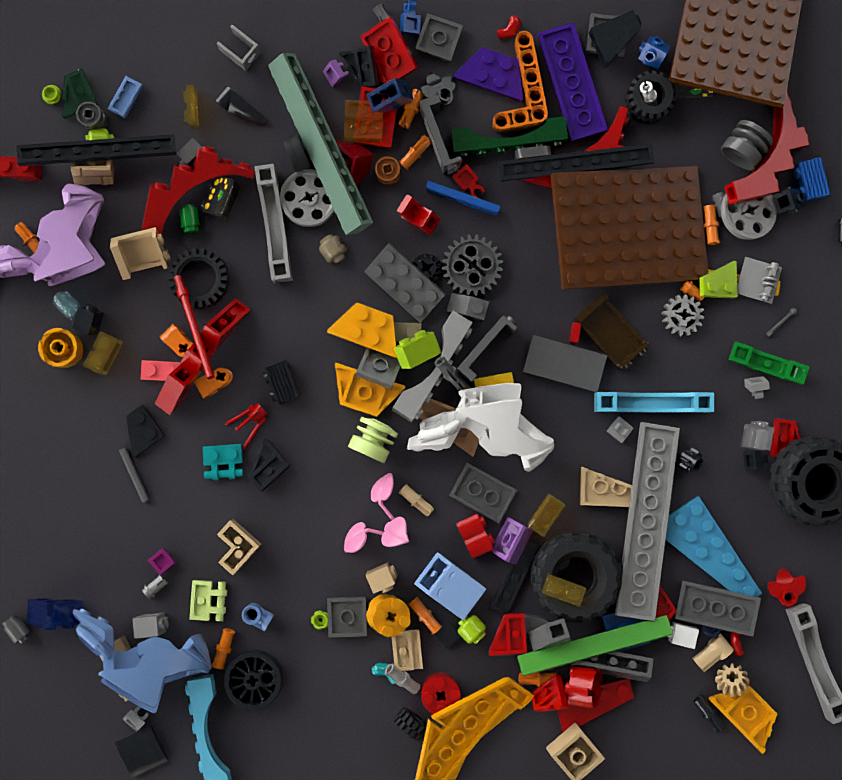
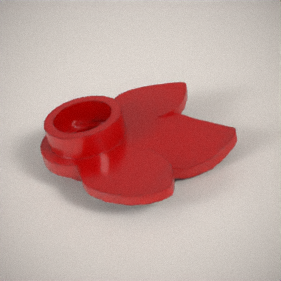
(787, 584)

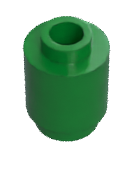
(189, 218)

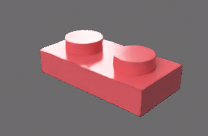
(157, 370)

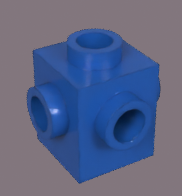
(653, 51)

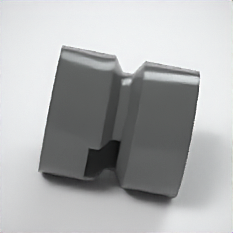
(91, 116)

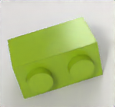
(417, 349)

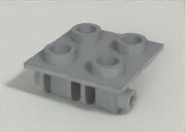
(758, 280)

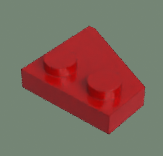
(784, 433)

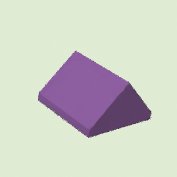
(511, 540)

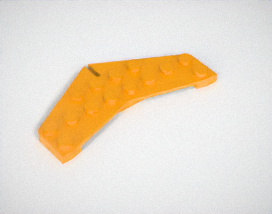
(465, 725)

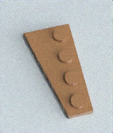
(465, 438)

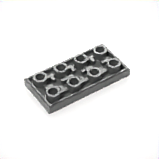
(565, 363)

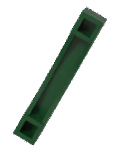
(467, 142)

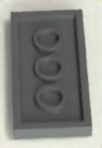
(405, 282)
(717, 608)

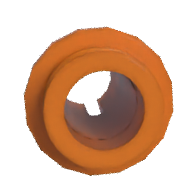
(691, 290)

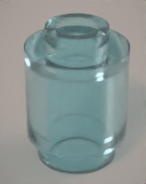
(66, 304)

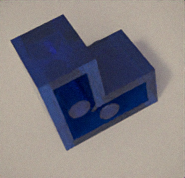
(53, 613)

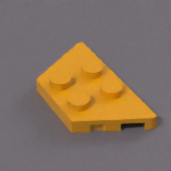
(367, 328)
(363, 394)
(748, 714)

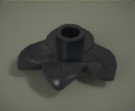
(439, 86)

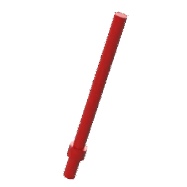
(183, 295)

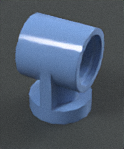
(263, 616)

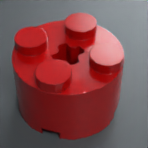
(439, 682)
(584, 687)

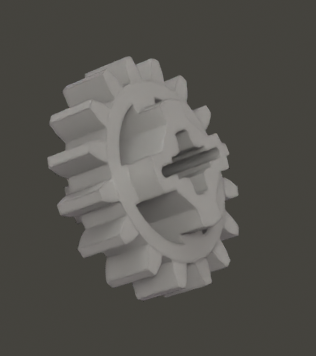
(683, 307)

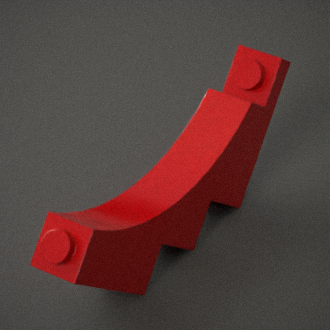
(213, 336)

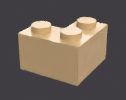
(242, 546)

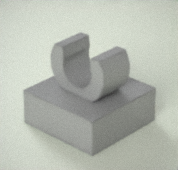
(756, 386)
(619, 429)
(134, 720)

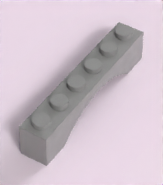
(274, 223)
(411, 400)
(808, 639)

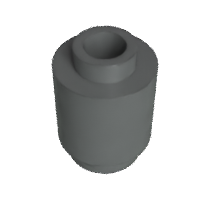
(16, 629)

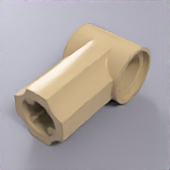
(717, 650)

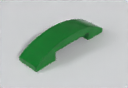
(768, 363)

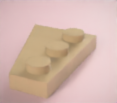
(602, 490)

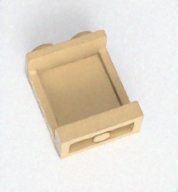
(139, 251)

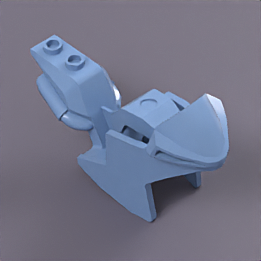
(145, 668)

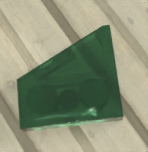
(76, 91)

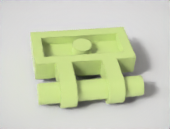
(201, 600)

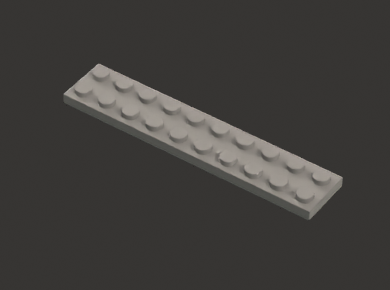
(647, 521)

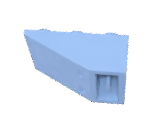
(450, 586)

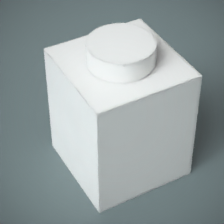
(683, 635)

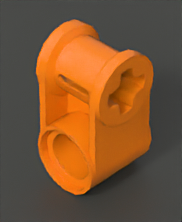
(176, 339)
(211, 386)

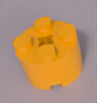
(52, 341)
(378, 612)

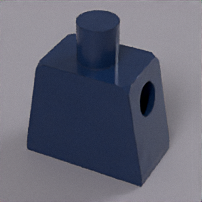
(395, 92)

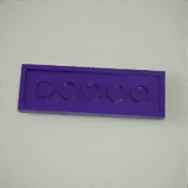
(572, 82)

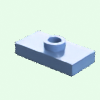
(125, 97)

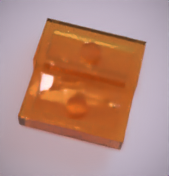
(362, 122)

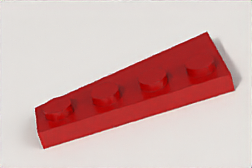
(613, 694)

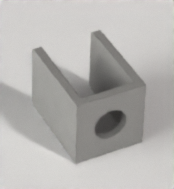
(246, 62)

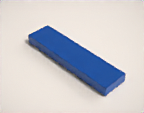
(462, 198)

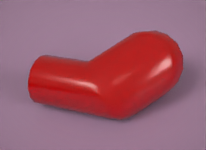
(512, 28)
(736, 643)

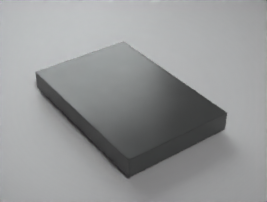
(483, 492)

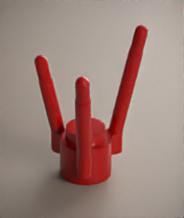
(256, 414)

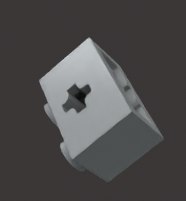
(150, 625)

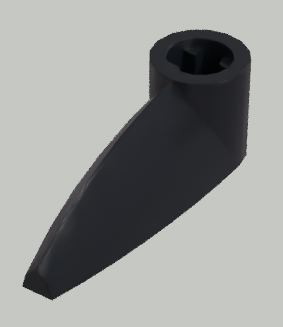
(238, 106)

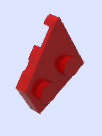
(510, 636)
(550, 695)

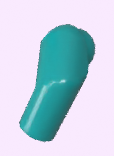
(379, 669)

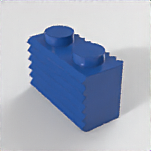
(812, 179)

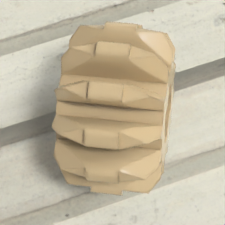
(740, 680)

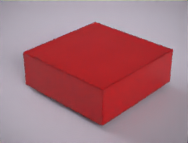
(575, 333)

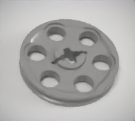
(306, 206)
(749, 219)

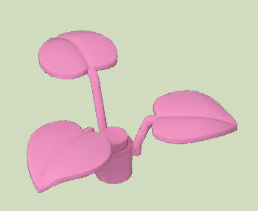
(395, 531)

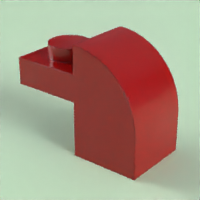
(418, 215)

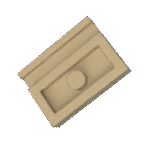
(407, 650)

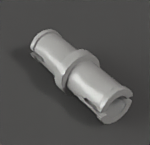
(402, 678)

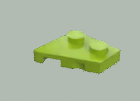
(720, 282)

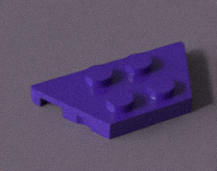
(492, 73)

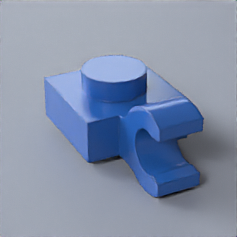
(409, 20)

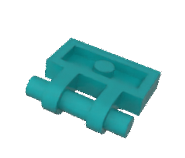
(223, 455)

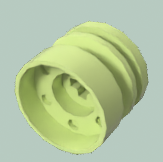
(373, 439)

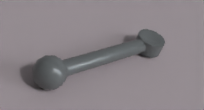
(793, 311)

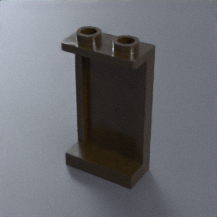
(611, 332)

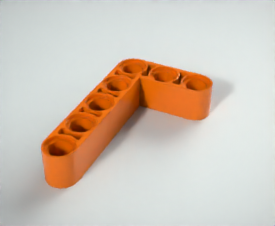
(529, 88)

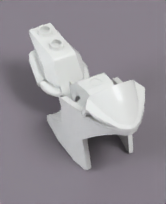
(494, 418)

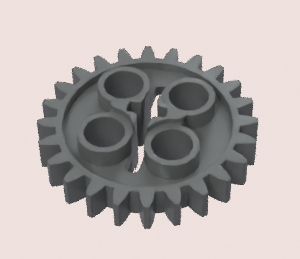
(483, 252)

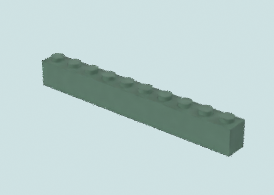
(320, 143)

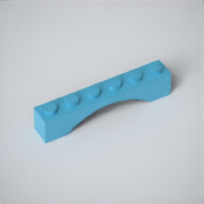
(653, 402)
(201, 693)

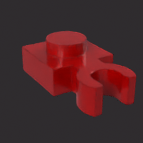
(467, 179)

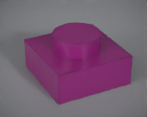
(161, 561)

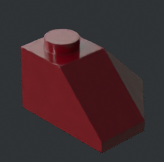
(357, 160)

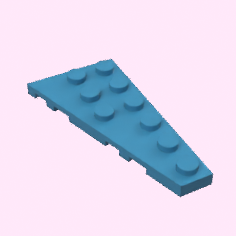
(702, 541)

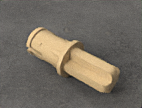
(416, 500)

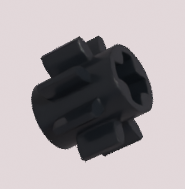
(690, 460)

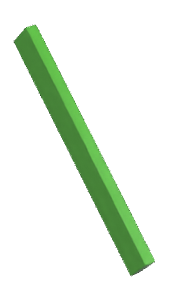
(594, 645)

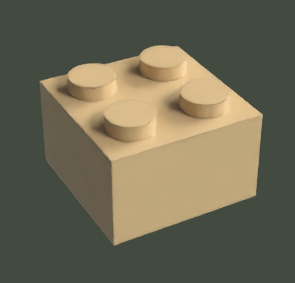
(575, 753)

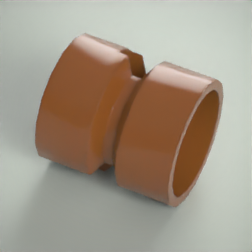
(387, 171)

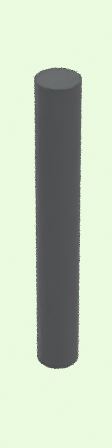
(134, 475)

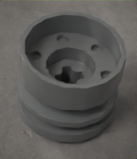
(747, 145)

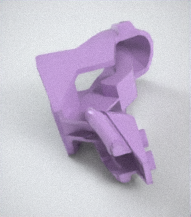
(64, 241)

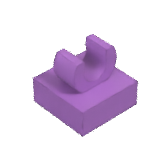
(334, 73)

